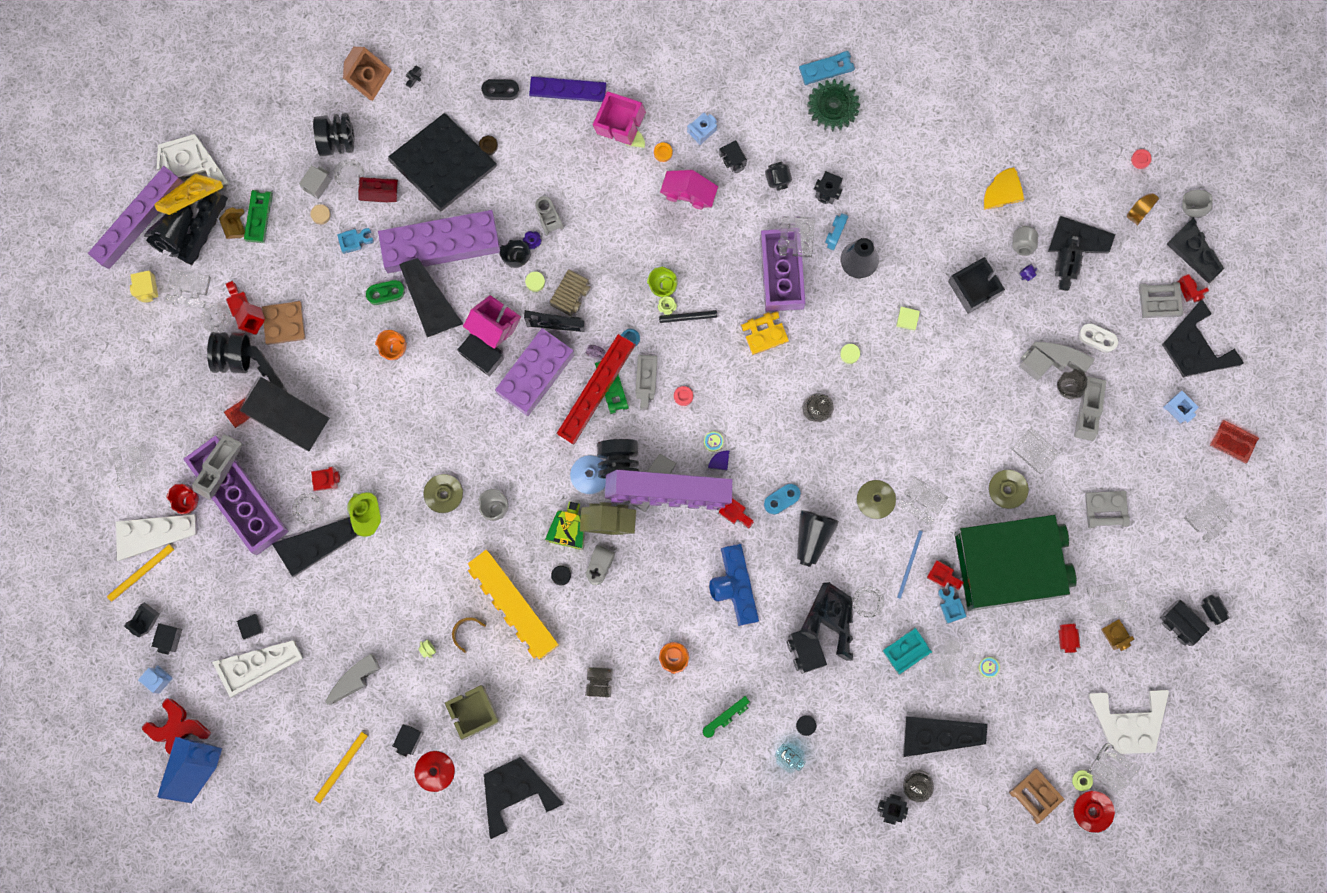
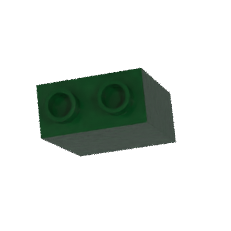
(1014, 562)

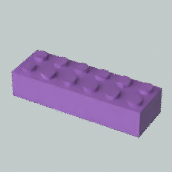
(440, 240)
(668, 489)
(241, 503)

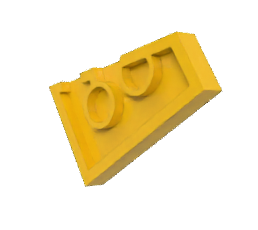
(187, 193)

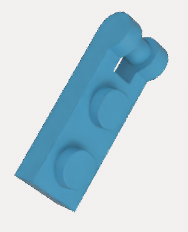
(826, 68)

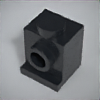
(733, 157)

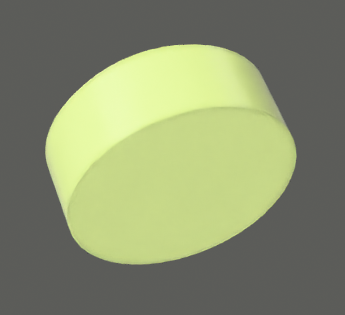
(535, 281)
(850, 353)

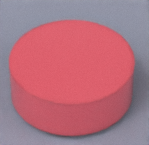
(1141, 159)
(683, 396)

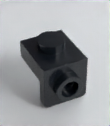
(142, 620)

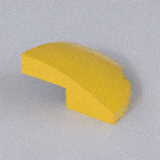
(1004, 190)

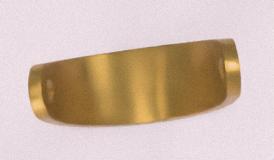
(1142, 207)
(456, 626)

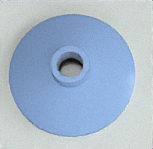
(578, 476)

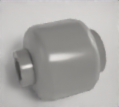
(1025, 240)

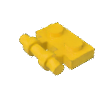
(767, 338)

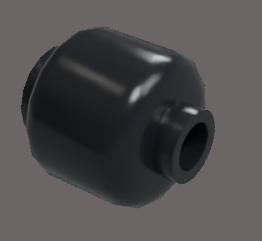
(778, 176)

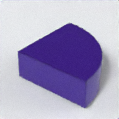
(719, 461)

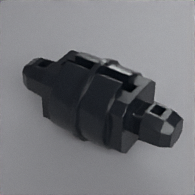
(1068, 263)

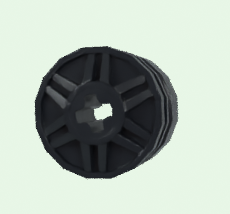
(337, 134)
(228, 352)
(617, 455)

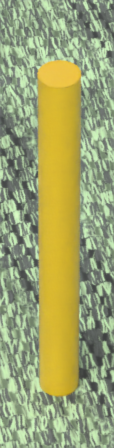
(140, 572)
(340, 767)

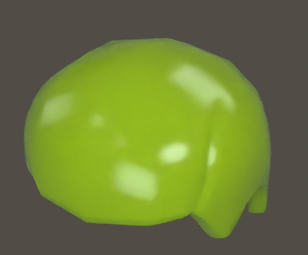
(664, 276)

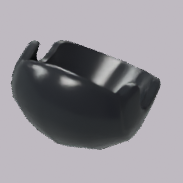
(507, 253)

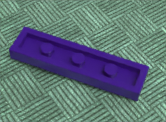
(567, 89)

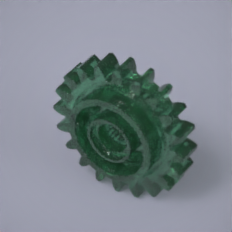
(837, 94)

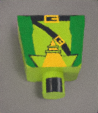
(566, 528)

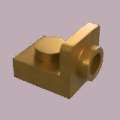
(1117, 635)

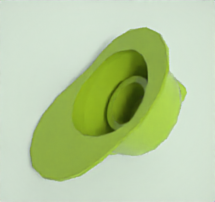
(364, 513)

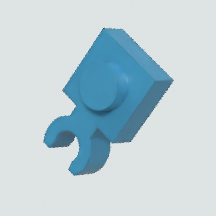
(351, 240)
(952, 608)

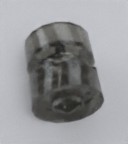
(599, 682)

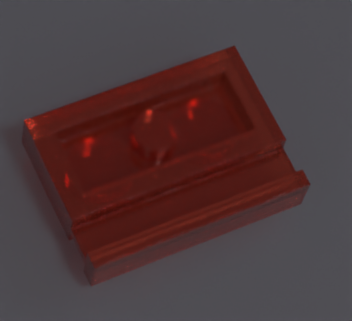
(1234, 441)

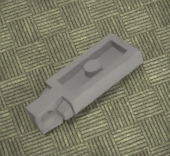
(646, 379)

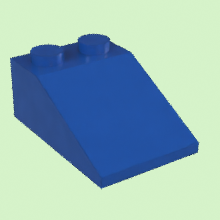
(188, 769)

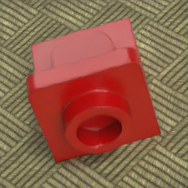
(1189, 289)
(325, 479)

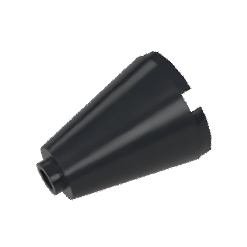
(170, 231)
(859, 258)
(813, 536)

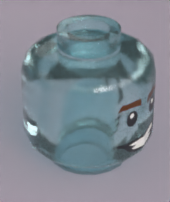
(790, 757)

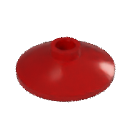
(444, 775)
(1104, 811)

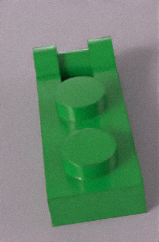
(258, 216)
(614, 391)
(725, 718)

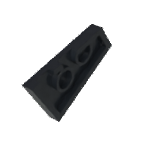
(1090, 238)
(1194, 250)
(556, 322)

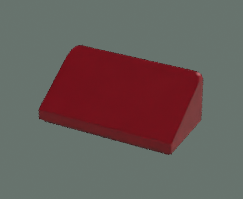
(377, 190)

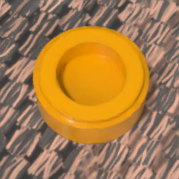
(663, 152)

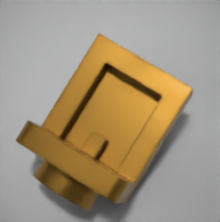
(232, 223)

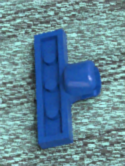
(735, 585)

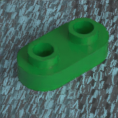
(385, 291)

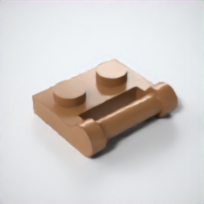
(1041, 791)

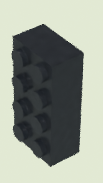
(283, 414)

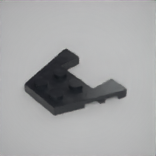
(1191, 351)
(833, 610)
(511, 785)

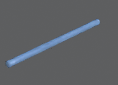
(909, 564)

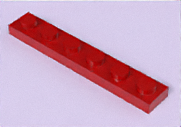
(596, 389)

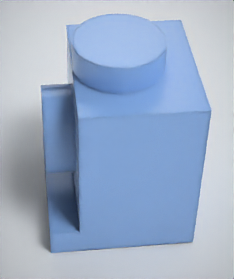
(700, 133)
(1186, 403)
(155, 679)

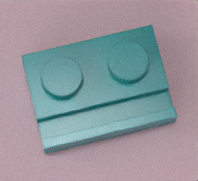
(906, 651)

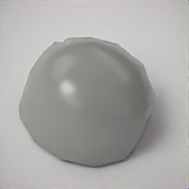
(1200, 199)
(488, 500)

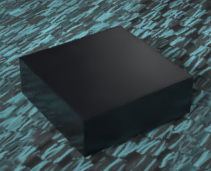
(249, 626)

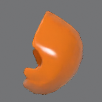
(386, 340)
(671, 651)

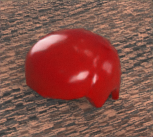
(176, 496)

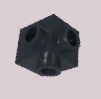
(828, 188)
(900, 809)

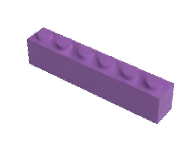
(134, 219)

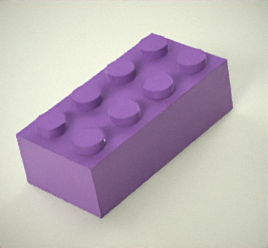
(781, 274)
(534, 372)

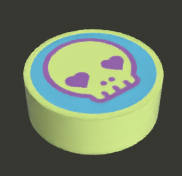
(713, 441)
(989, 667)

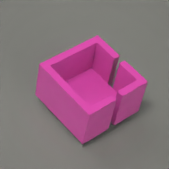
(619, 118)
(483, 322)

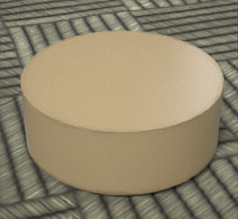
(320, 214)

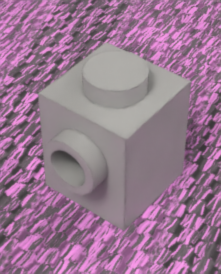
(315, 181)
(1035, 363)

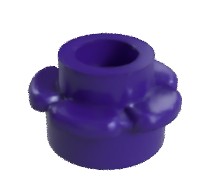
(532, 244)
(1028, 272)

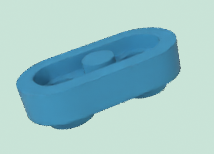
(839, 224)
(782, 499)

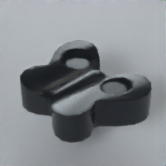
(413, 76)

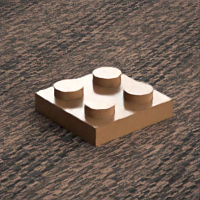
(283, 323)

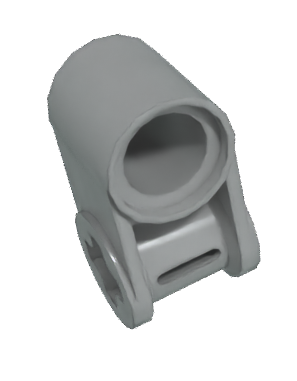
(549, 218)
(601, 562)

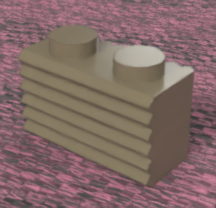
(570, 292)

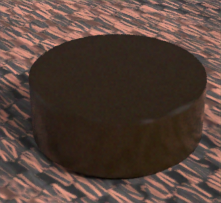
(488, 144)

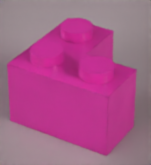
(689, 187)

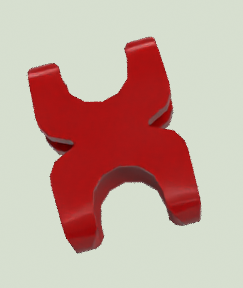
(175, 727)

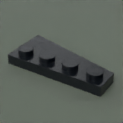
(201, 226)
(429, 301)
(312, 546)
(938, 735)

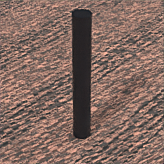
(688, 316)

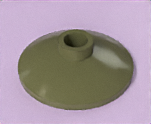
(1015, 482)
(436, 486)
(866, 501)

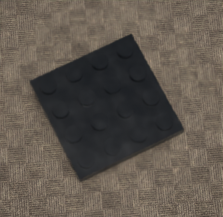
(442, 162)

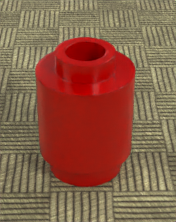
(1069, 638)

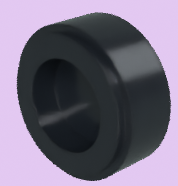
(561, 575)
(806, 725)

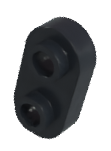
(501, 87)

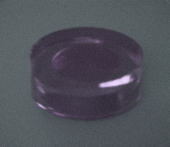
(595, 352)

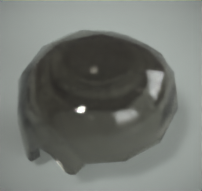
(1078, 384)
(818, 407)
(918, 786)

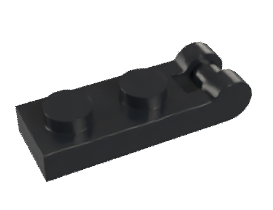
(265, 368)

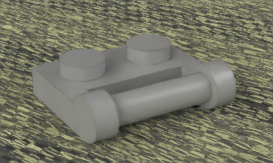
(1161, 306)
(1107, 502)

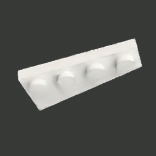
(143, 535)
(249, 669)

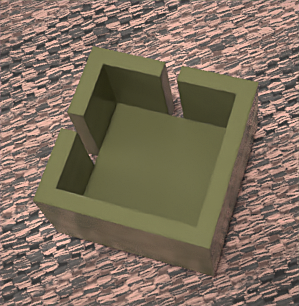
(608, 519)
(474, 712)

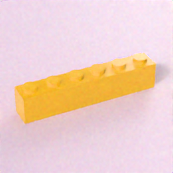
(513, 605)

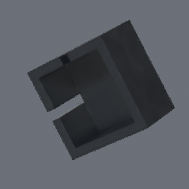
(973, 287)
(807, 652)

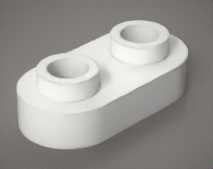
(1098, 336)

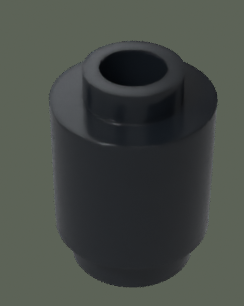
(1215, 609)

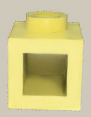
(144, 286)

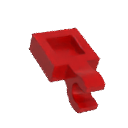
(236, 299)
(735, 512)
(942, 575)

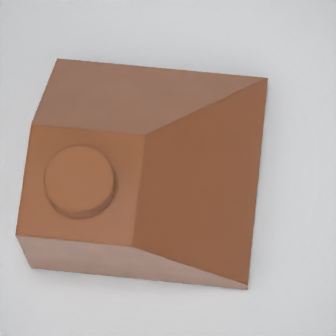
(365, 72)

